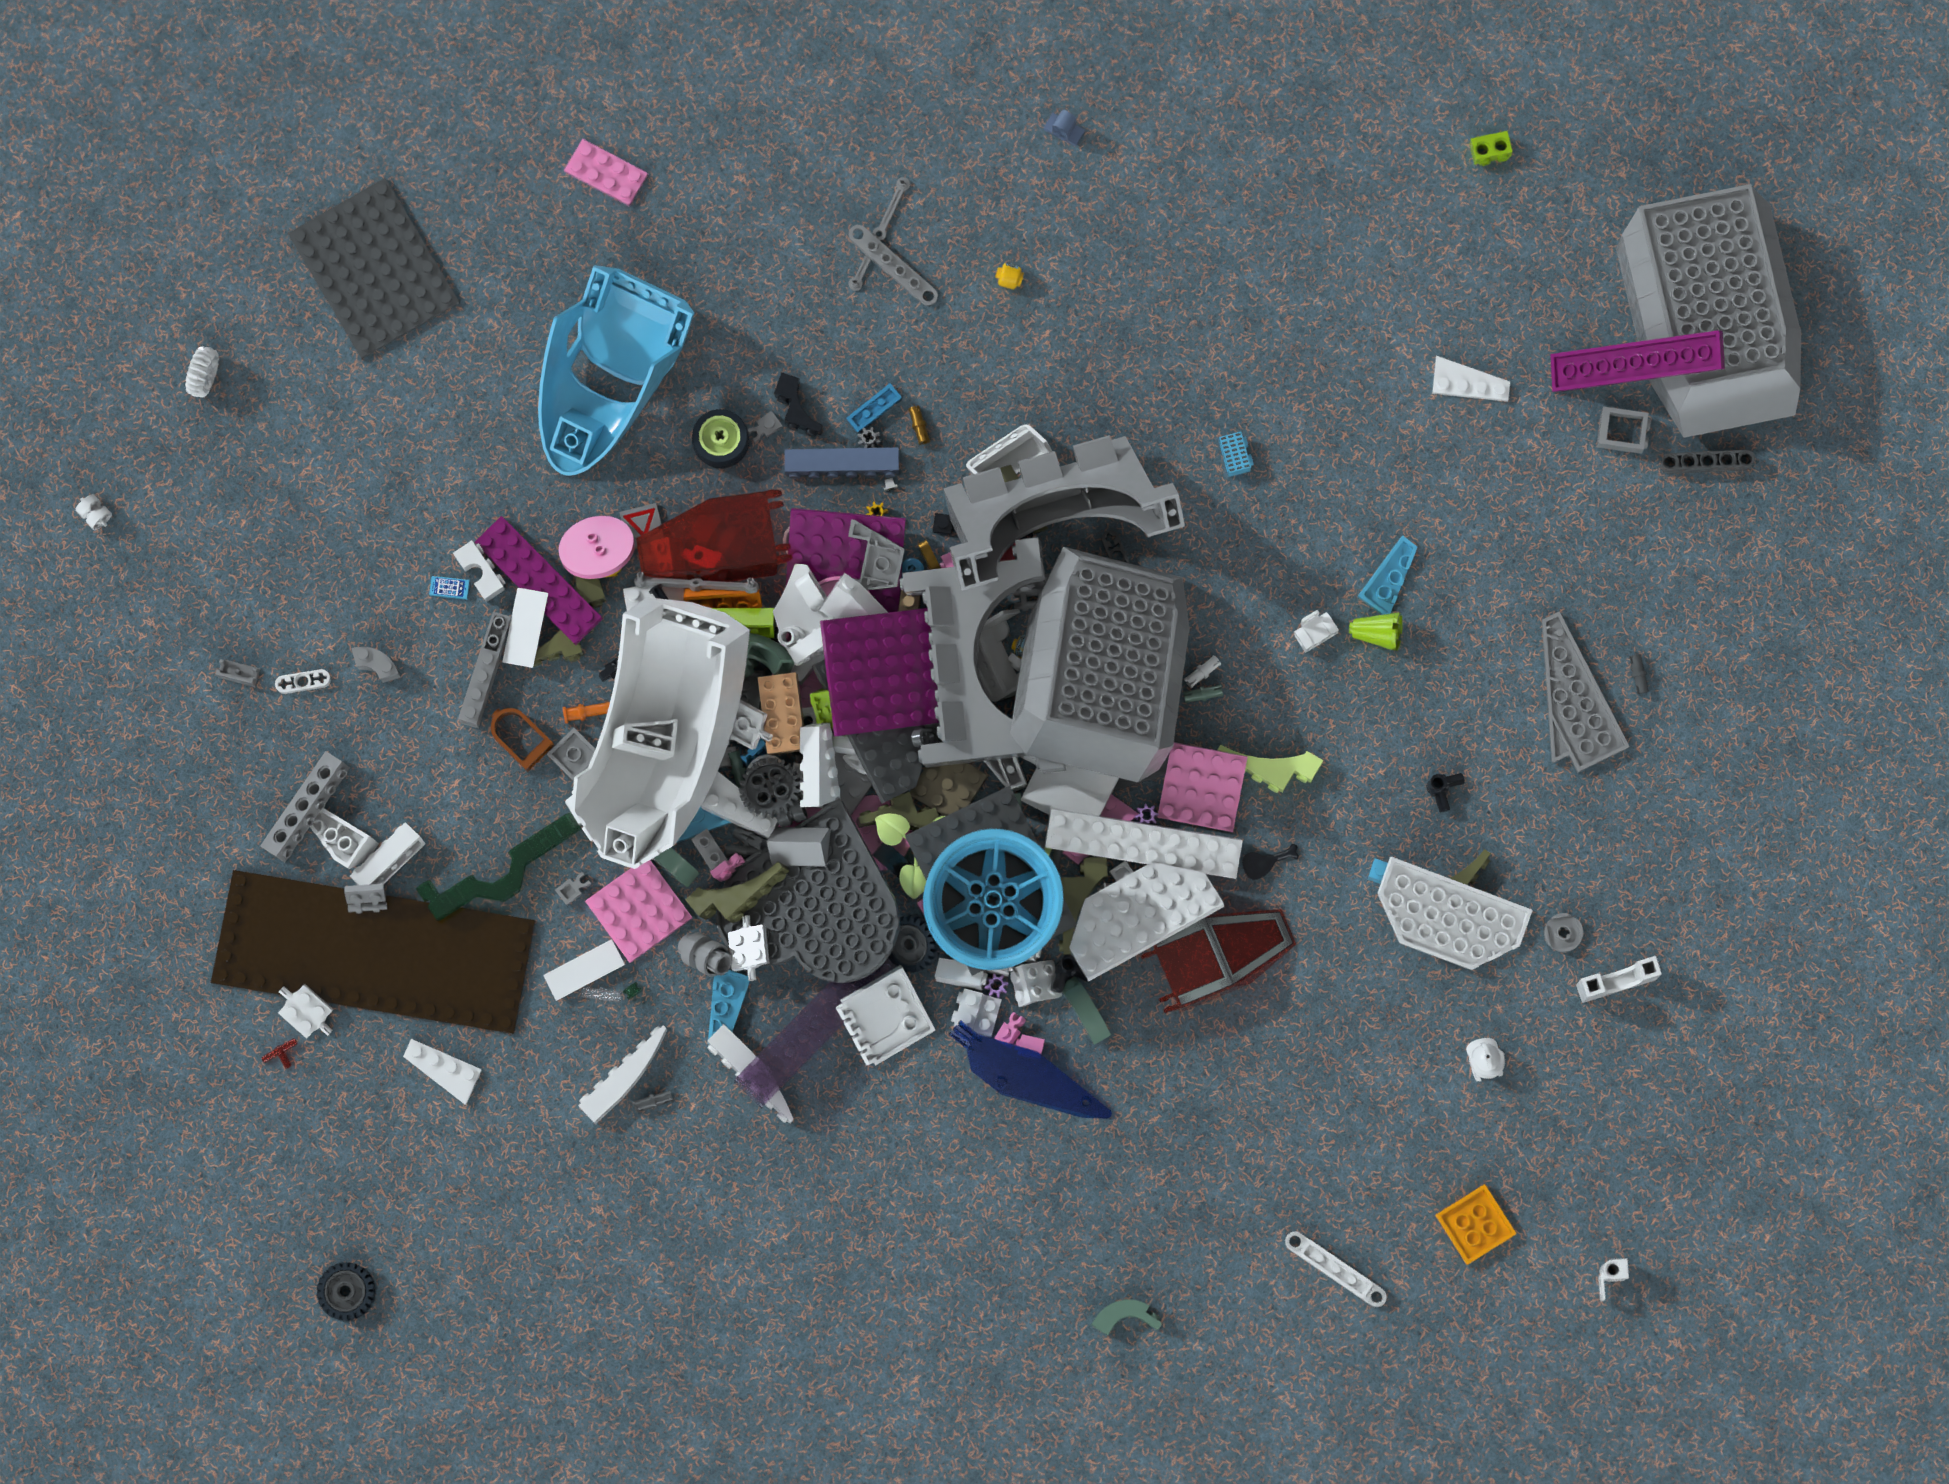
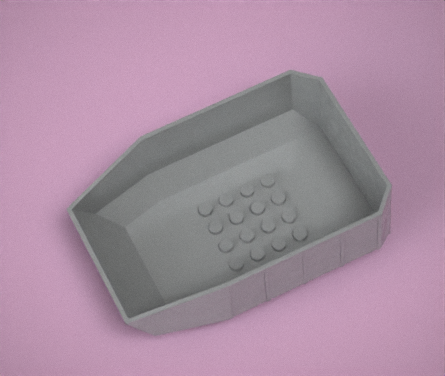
(1712, 268)
(1102, 666)

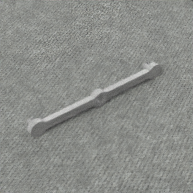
(902, 186)
(696, 584)

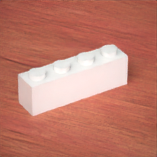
(388, 857)

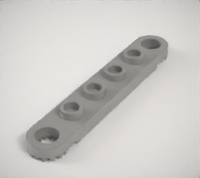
(893, 265)

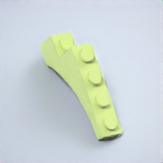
(1280, 770)

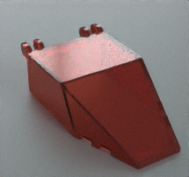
(716, 541)

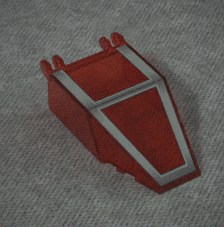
(1221, 955)

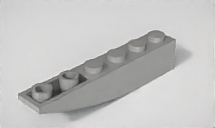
(485, 671)

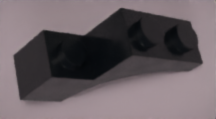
(796, 418)

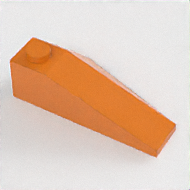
(723, 598)

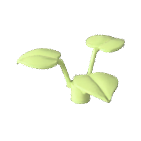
(891, 830)

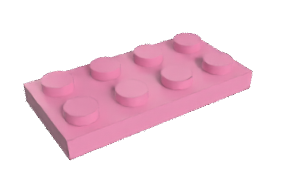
(606, 172)

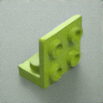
(821, 705)

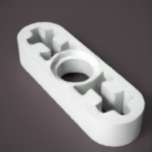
(316, 674)

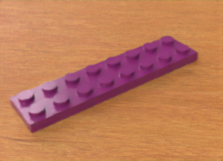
(534, 573)

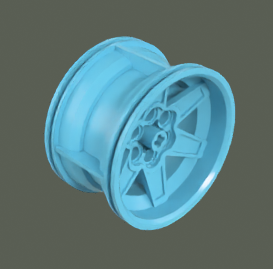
(995, 844)

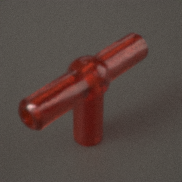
(280, 1052)

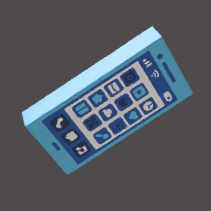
(449, 587)

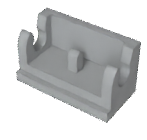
(238, 672)

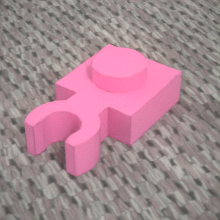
(726, 868)
(1010, 1032)

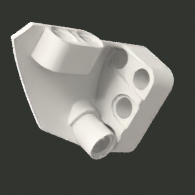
(801, 615)

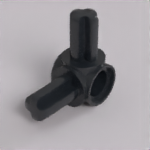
(1440, 793)
(1064, 974)

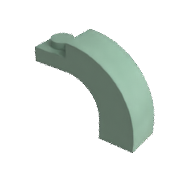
(770, 654)
(677, 866)
(1085, 1010)
(1121, 1309)

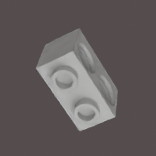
(708, 849)

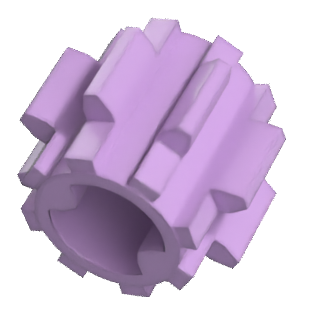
(1146, 809)
(991, 983)

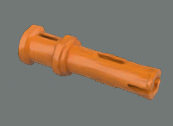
(581, 712)

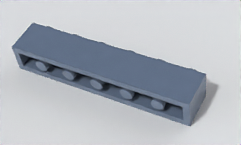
(841, 462)

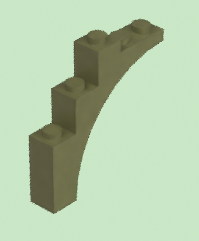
(560, 644)
(903, 806)

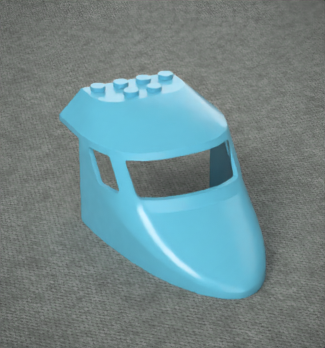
(628, 332)

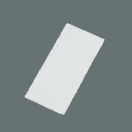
(525, 627)
(584, 970)

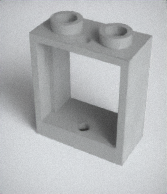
(1602, 441)

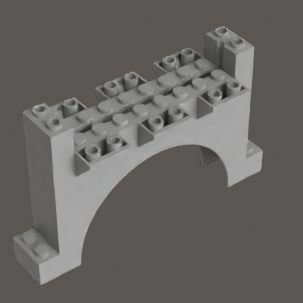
(1099, 484)
(968, 719)

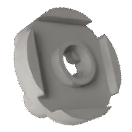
(1569, 924)

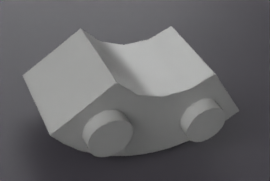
(376, 661)

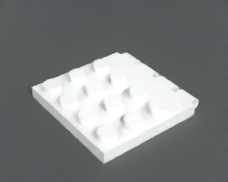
(885, 1016)

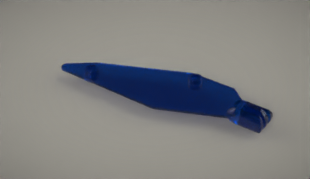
(1025, 1075)

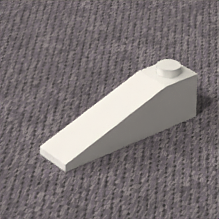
(850, 600)
(342, 840)

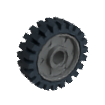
(925, 948)
(330, 1291)

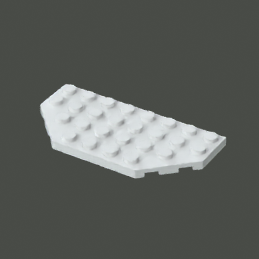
(1139, 915)
(1449, 916)

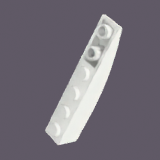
(739, 1056)
(621, 1079)

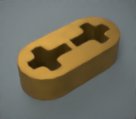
(928, 555)

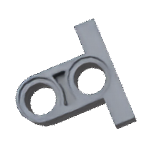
(1064, 127)

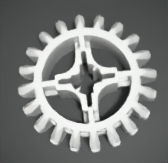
(202, 371)

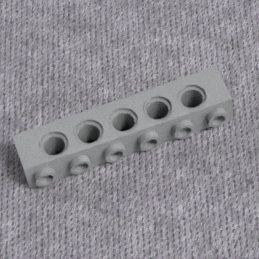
(296, 810)

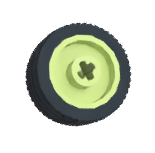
(713, 426)

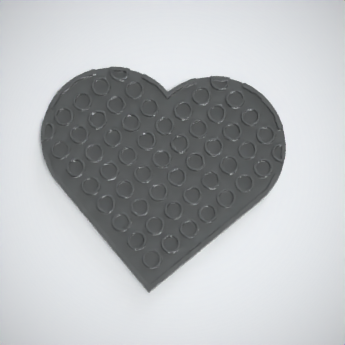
(831, 917)

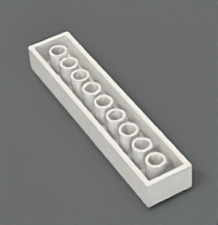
(1142, 843)

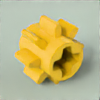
(875, 508)

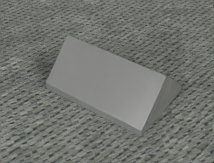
(799, 846)

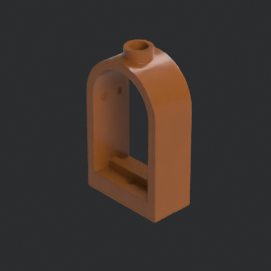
(536, 754)

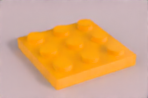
(1475, 1224)

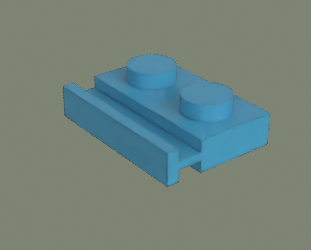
(752, 754)

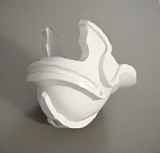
(1484, 1066)

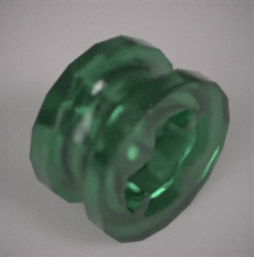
(632, 991)

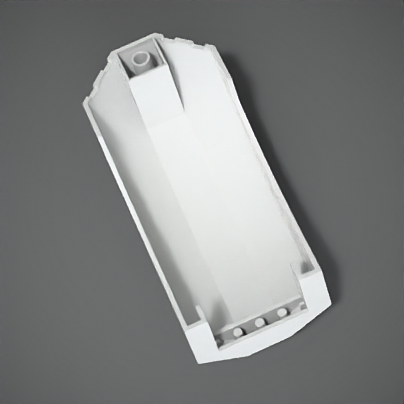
(670, 666)

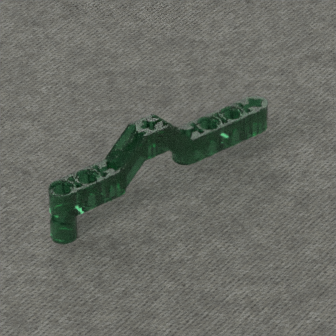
(509, 885)

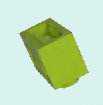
(1489, 143)

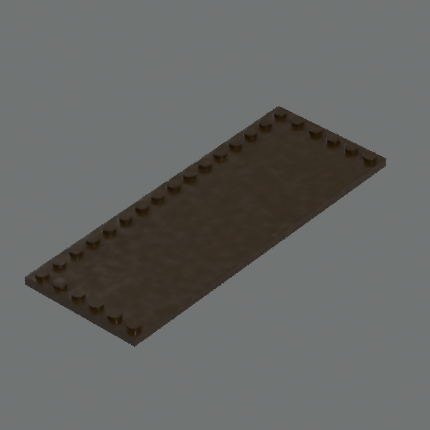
(384, 961)

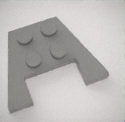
(881, 559)

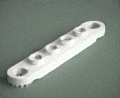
(1335, 1269)

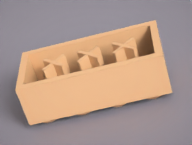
(782, 703)

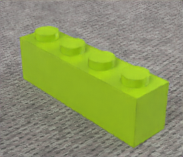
(758, 620)

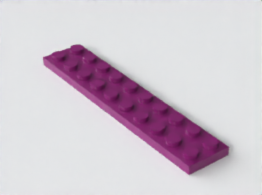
(1638, 361)

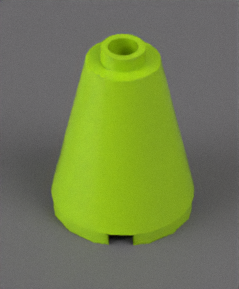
(1379, 630)

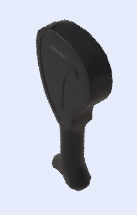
(1258, 866)

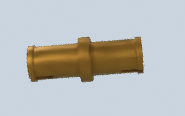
(919, 425)

